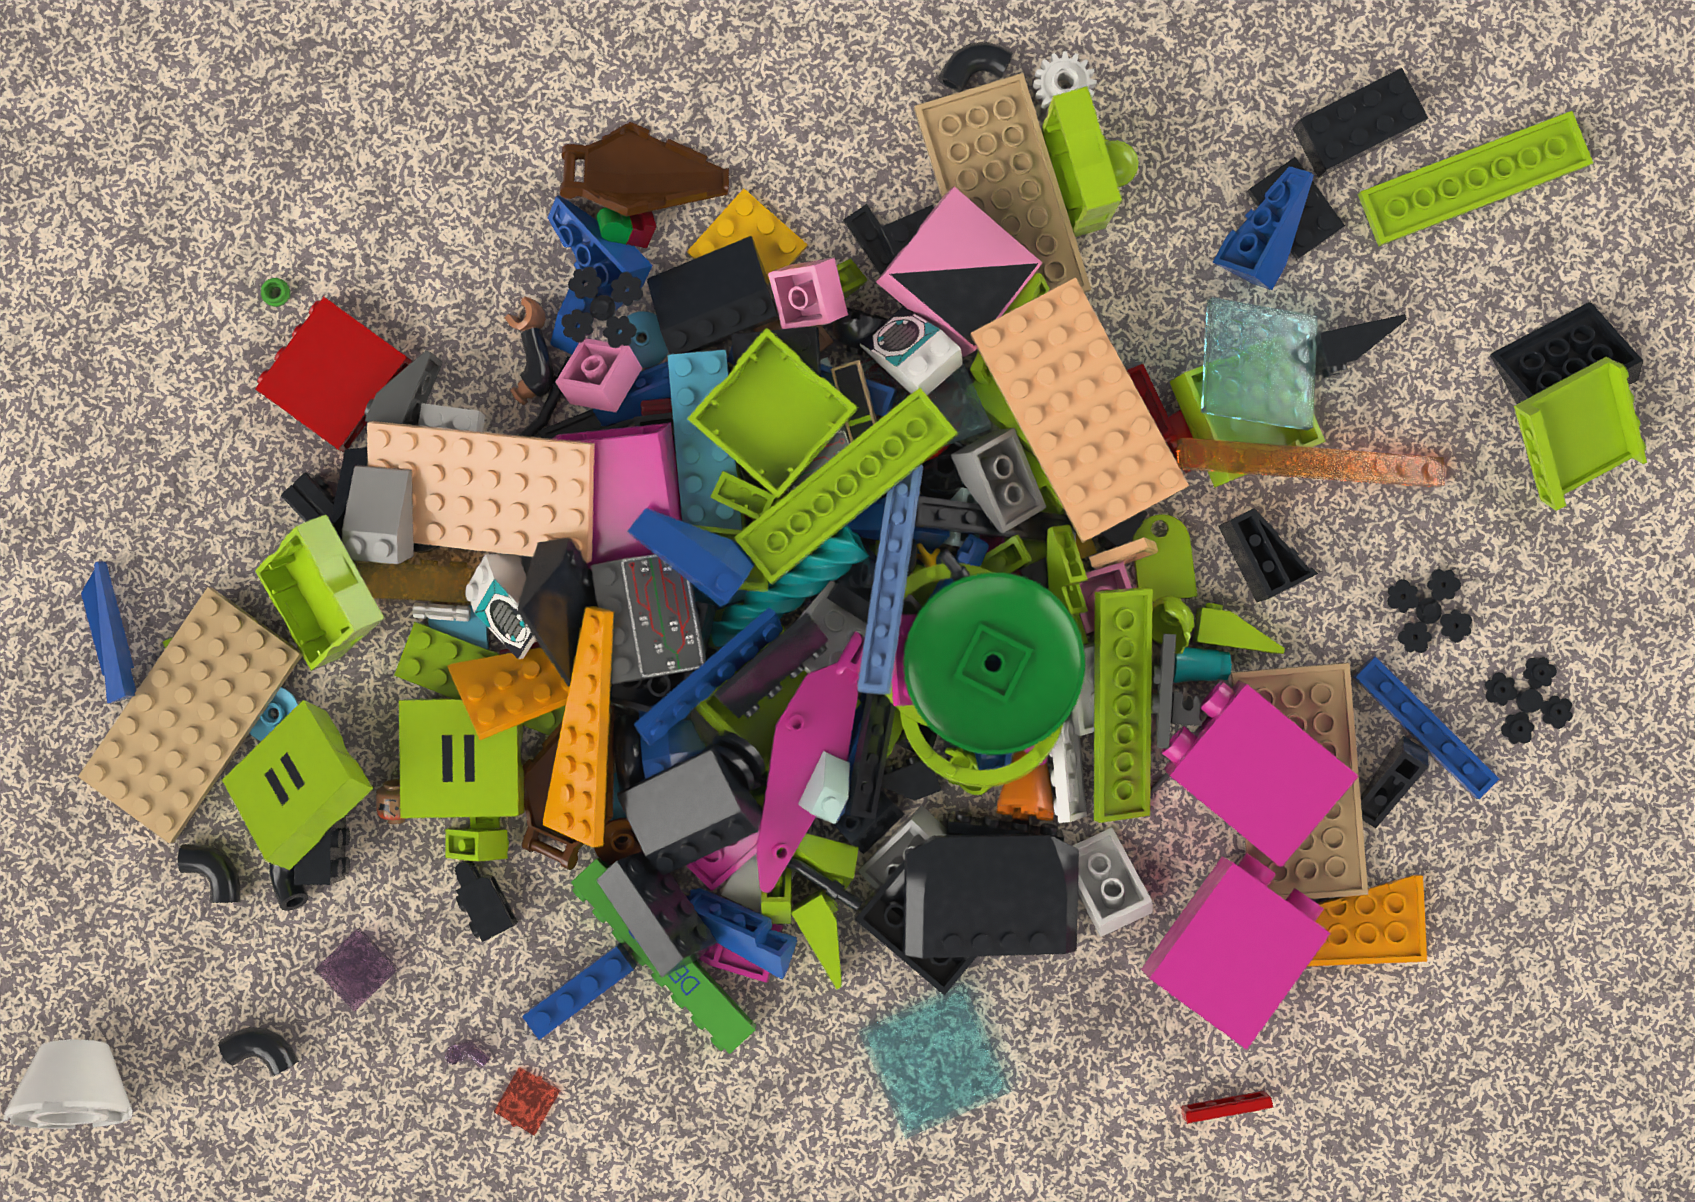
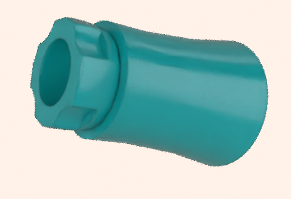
(1201, 665)

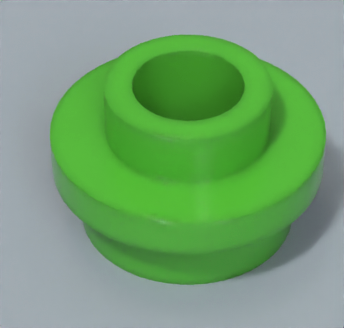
(269, 286)

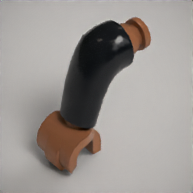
(538, 370)

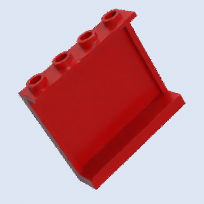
(331, 373)

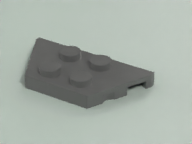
(1162, 701)

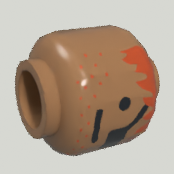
(389, 802)

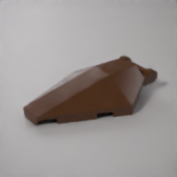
(640, 173)
(536, 788)

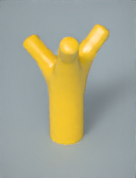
(926, 558)

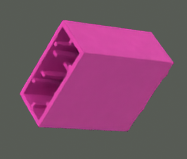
(631, 472)
(1257, 770)
(1237, 948)

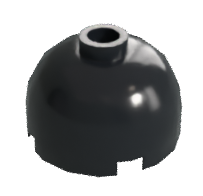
(855, 328)

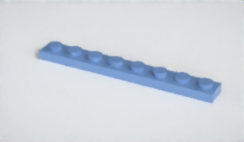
(889, 585)

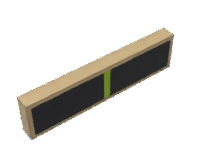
(852, 384)

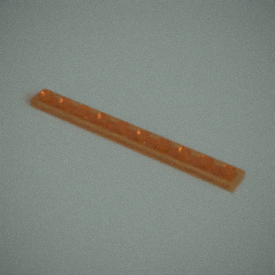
(1309, 462)

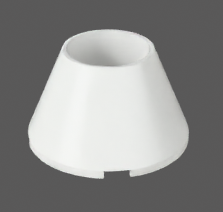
(70, 1087)

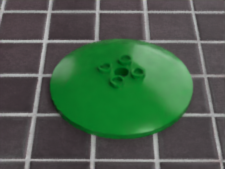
(1037, 673)

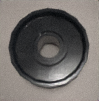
(938, 484)
(739, 756)

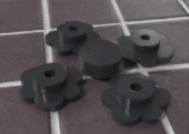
(602, 307)
(1429, 611)
(1528, 700)

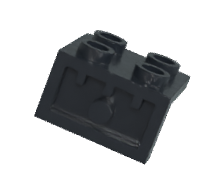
(865, 831)

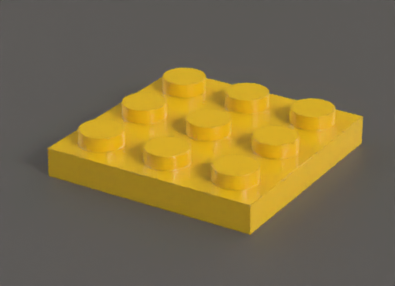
(748, 217)

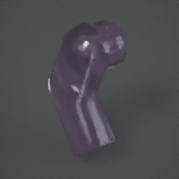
(466, 1051)

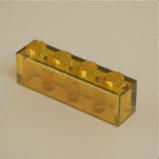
(417, 582)

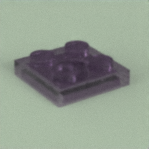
(356, 969)

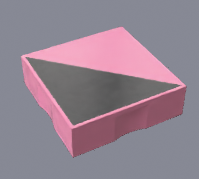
(959, 270)

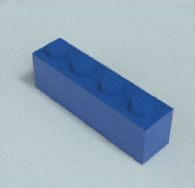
(579, 990)

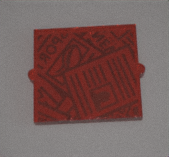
(527, 1101)

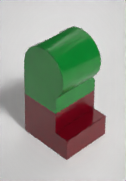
(628, 230)

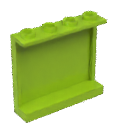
(1580, 429)

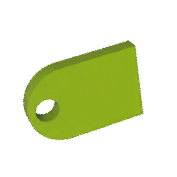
(1171, 568)

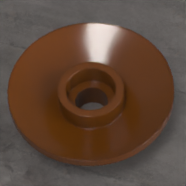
(614, 845)

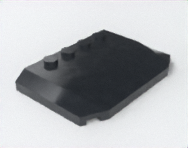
(990, 896)

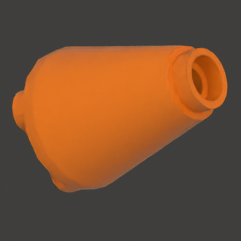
(1028, 795)

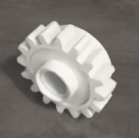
(1062, 69)

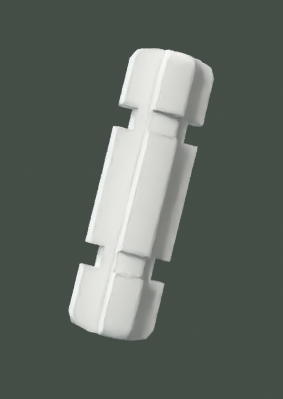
(441, 612)

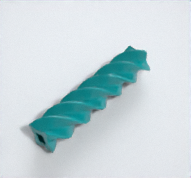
(790, 591)

